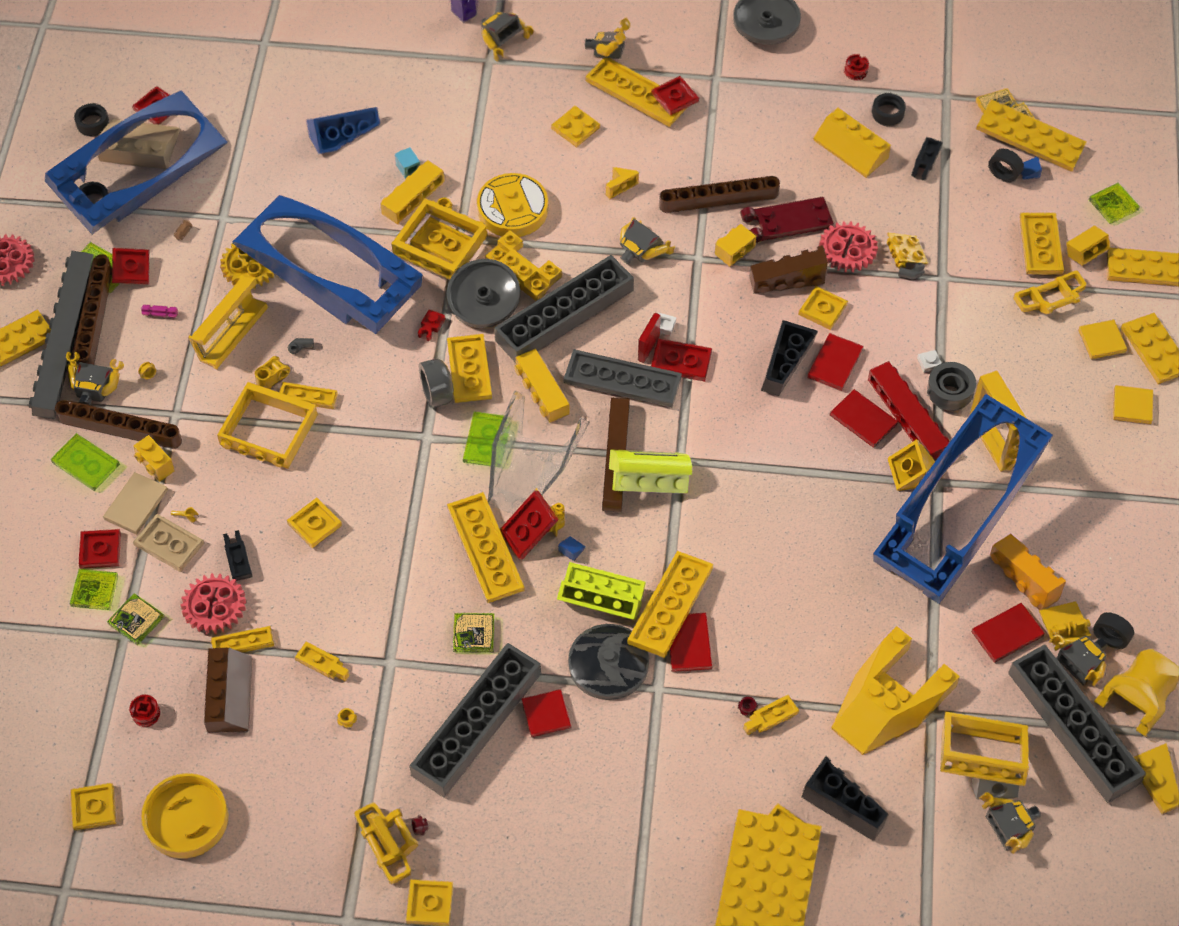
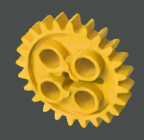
(237, 263)

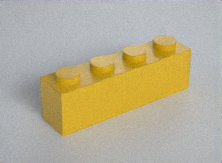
(412, 192)
(542, 386)

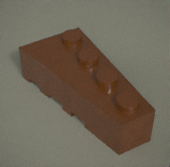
(790, 272)

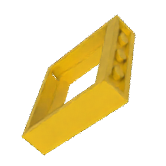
(430, 261)
(274, 399)
(1002, 452)
(982, 766)

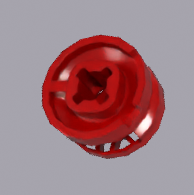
(856, 66)
(144, 710)

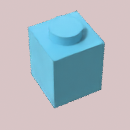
(407, 162)

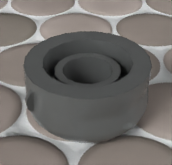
(953, 375)
(436, 382)

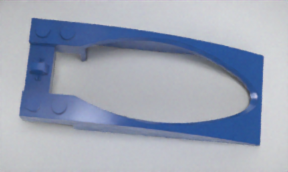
(123, 202)
(335, 298)
(938, 582)

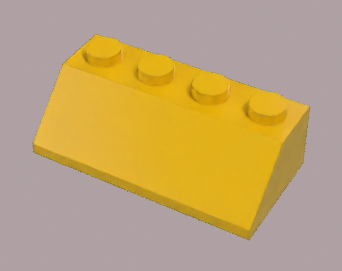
(852, 142)

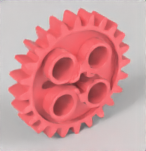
(860, 251)
(15, 258)
(196, 601)

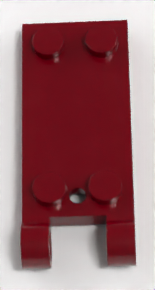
(788, 218)

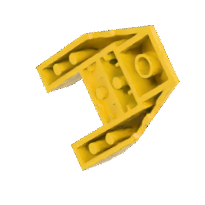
(881, 707)

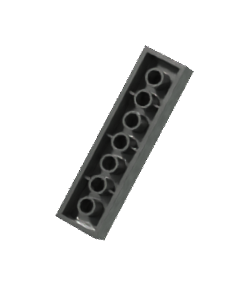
(564, 308)
(475, 720)
(1076, 723)

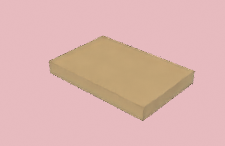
(135, 503)
(168, 542)

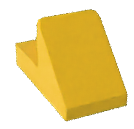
(622, 181)

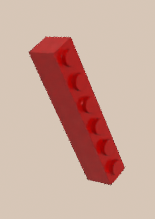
(907, 409)

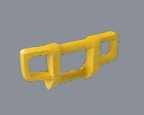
(1070, 296)
(383, 861)

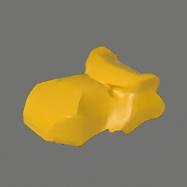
(1145, 686)

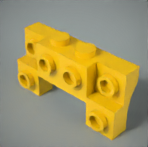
(531, 279)

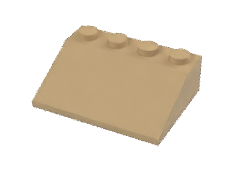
(145, 146)

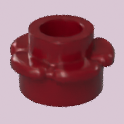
(747, 701)
(419, 825)

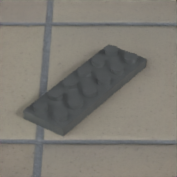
(622, 378)

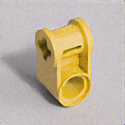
(272, 372)

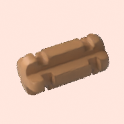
(183, 229)

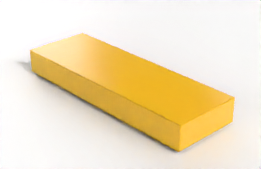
(319, 396)
(245, 640)

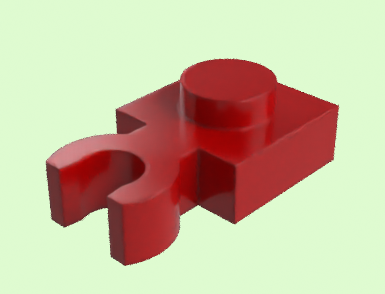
(431, 322)

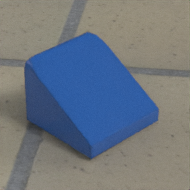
(1032, 169)
(571, 548)

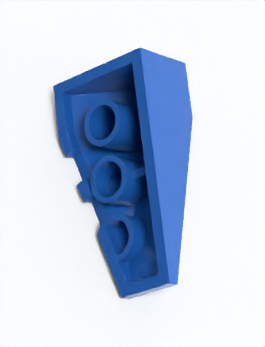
(335, 130)

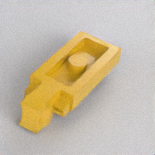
(321, 662)
(771, 715)

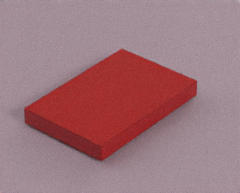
(682, 358)
(835, 361)
(863, 418)
(528, 524)
(1007, 632)
(691, 646)

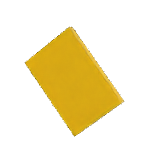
(440, 240)

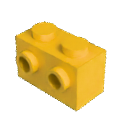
(735, 245)
(1088, 245)
(153, 458)

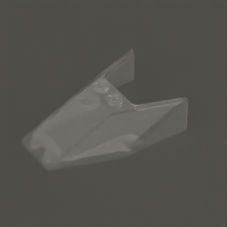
(522, 463)

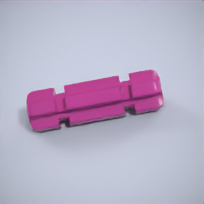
(160, 311)

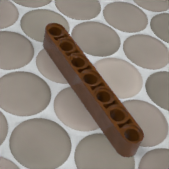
(719, 194)
(93, 309)
(110, 422)
(616, 441)

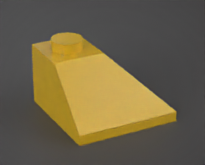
(910, 465)

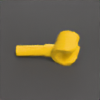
(188, 513)

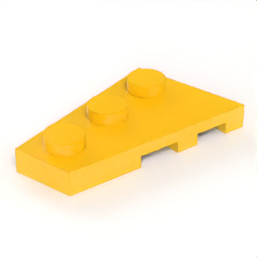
(1159, 777)

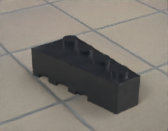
(789, 350)
(844, 800)

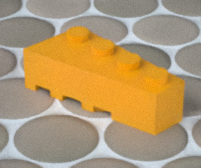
(1027, 572)

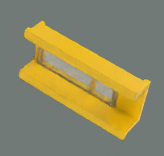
(228, 323)

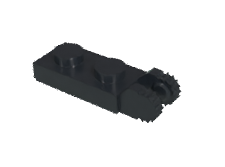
(927, 156)
(237, 557)

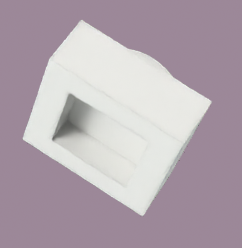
(667, 324)
(928, 360)

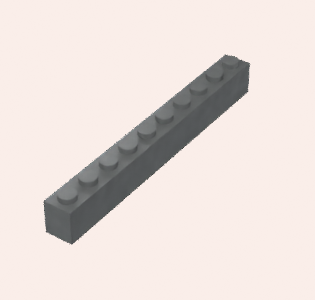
(62, 335)

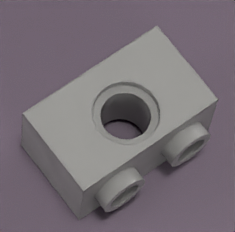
(997, 789)

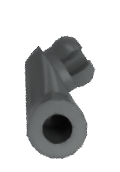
(913, 273)
(299, 343)

